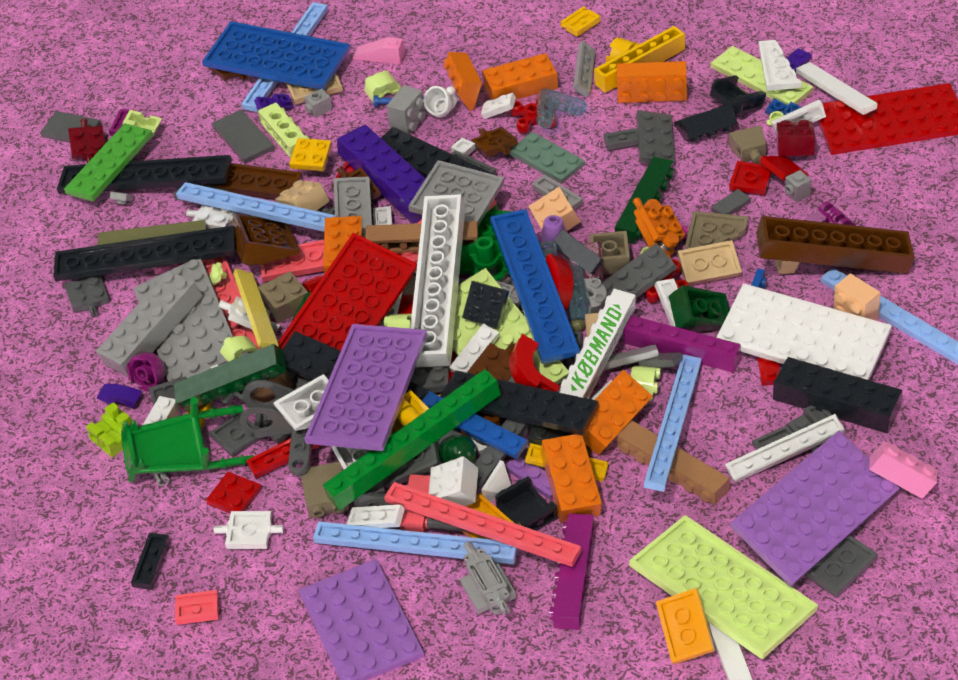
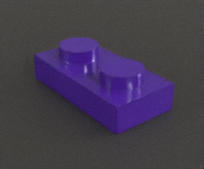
(798, 58)

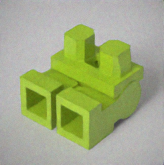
(108, 430)

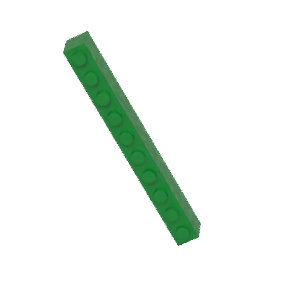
(412, 439)

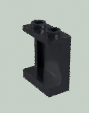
(727, 92)
(525, 505)

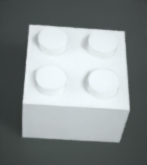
(455, 481)

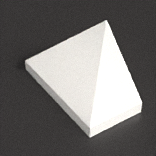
(496, 482)

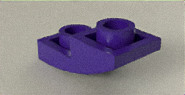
(282, 100)
(119, 393)

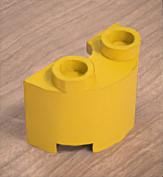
(619, 46)

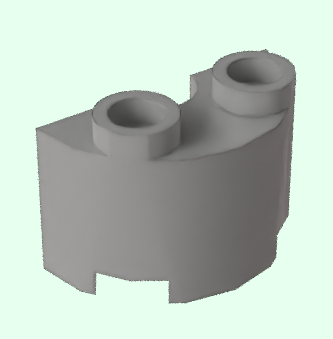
(595, 294)

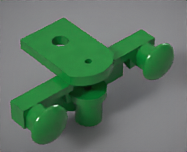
(481, 255)

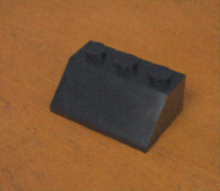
(706, 123)

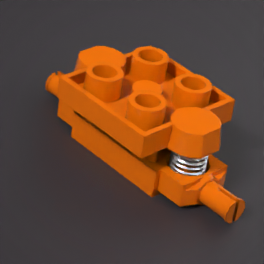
(658, 225)

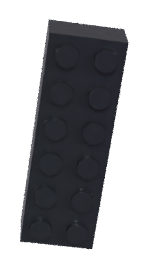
(839, 393)

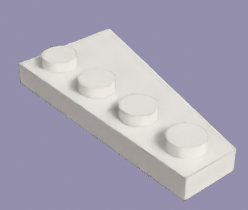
(776, 68)

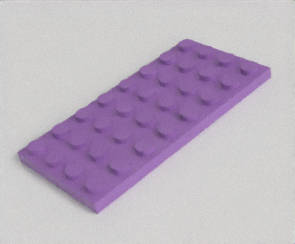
(366, 387)
(813, 508)

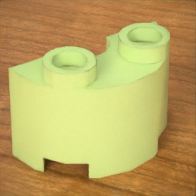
(381, 84)
(137, 119)
(398, 320)
(235, 346)
(647, 378)

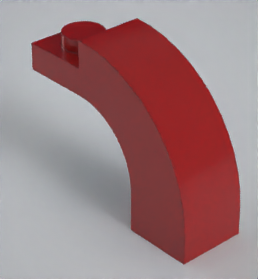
(562, 278)
(523, 368)

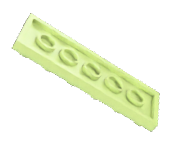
(751, 74)

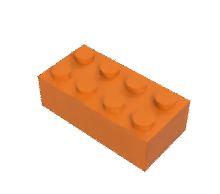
(520, 77)
(651, 82)
(337, 233)
(618, 406)
(570, 476)

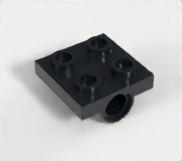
(485, 304)

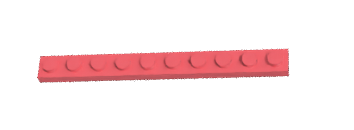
(483, 524)

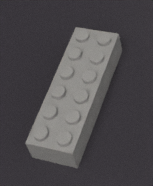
(149, 321)

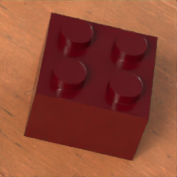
(795, 138)

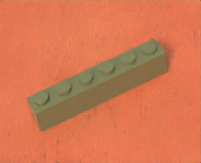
(150, 231)

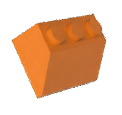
(463, 77)

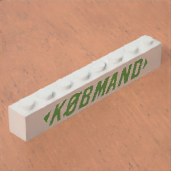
(599, 345)

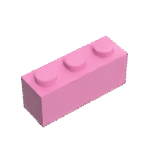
(903, 469)

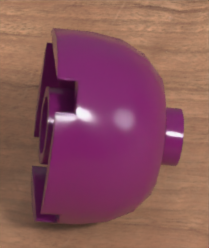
(146, 367)

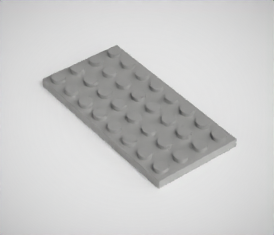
(200, 335)

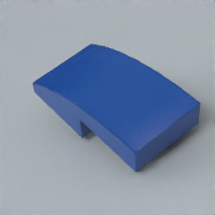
(777, 105)

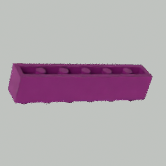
(670, 339)
(572, 580)

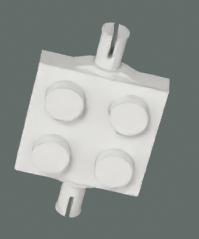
(213, 216)
(238, 313)
(248, 529)

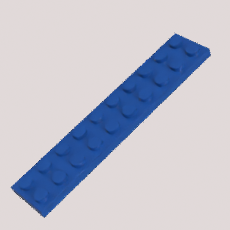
(534, 286)

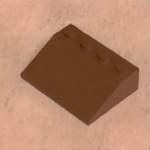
(262, 239)

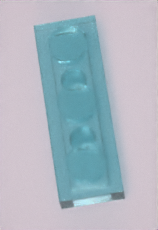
(578, 304)

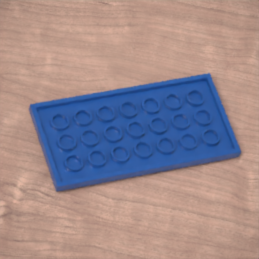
(276, 55)

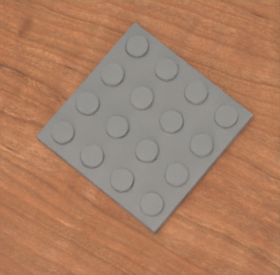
(476, 188)

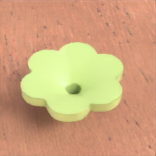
(217, 273)

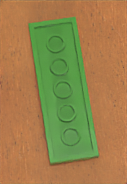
(108, 162)

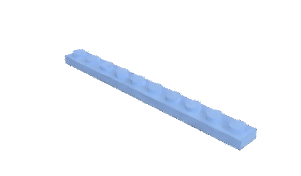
(305, 26)
(253, 206)
(906, 322)
(672, 423)
(410, 541)

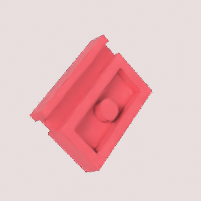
(196, 607)

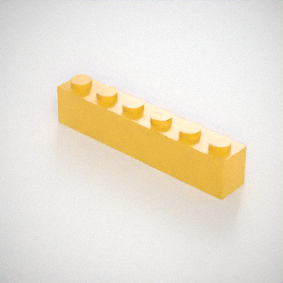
(653, 50)

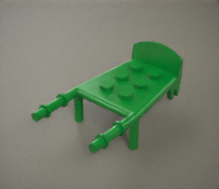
(173, 444)

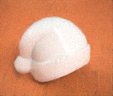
(440, 101)

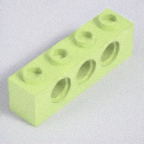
(280, 127)

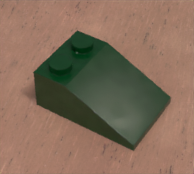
(698, 309)

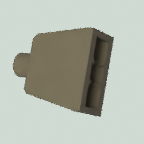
(748, 144)

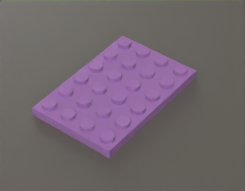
(361, 623)

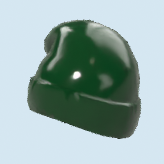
(457, 447)

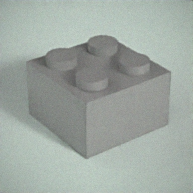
(406, 109)

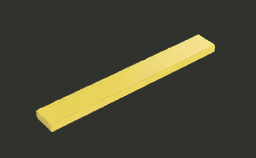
(255, 308)

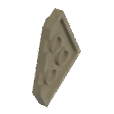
(714, 228)

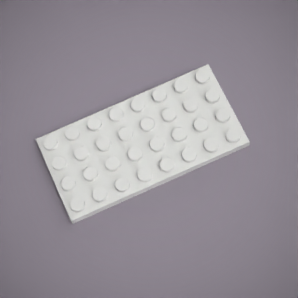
(785, 327)

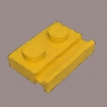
(580, 21)

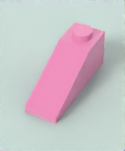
(383, 50)

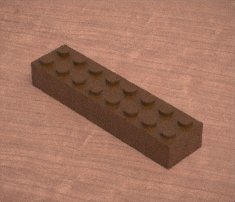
(834, 244)

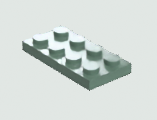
(547, 157)

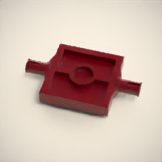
(85, 140)

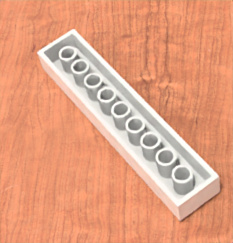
(438, 277)

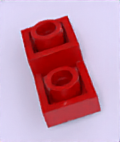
(310, 284)

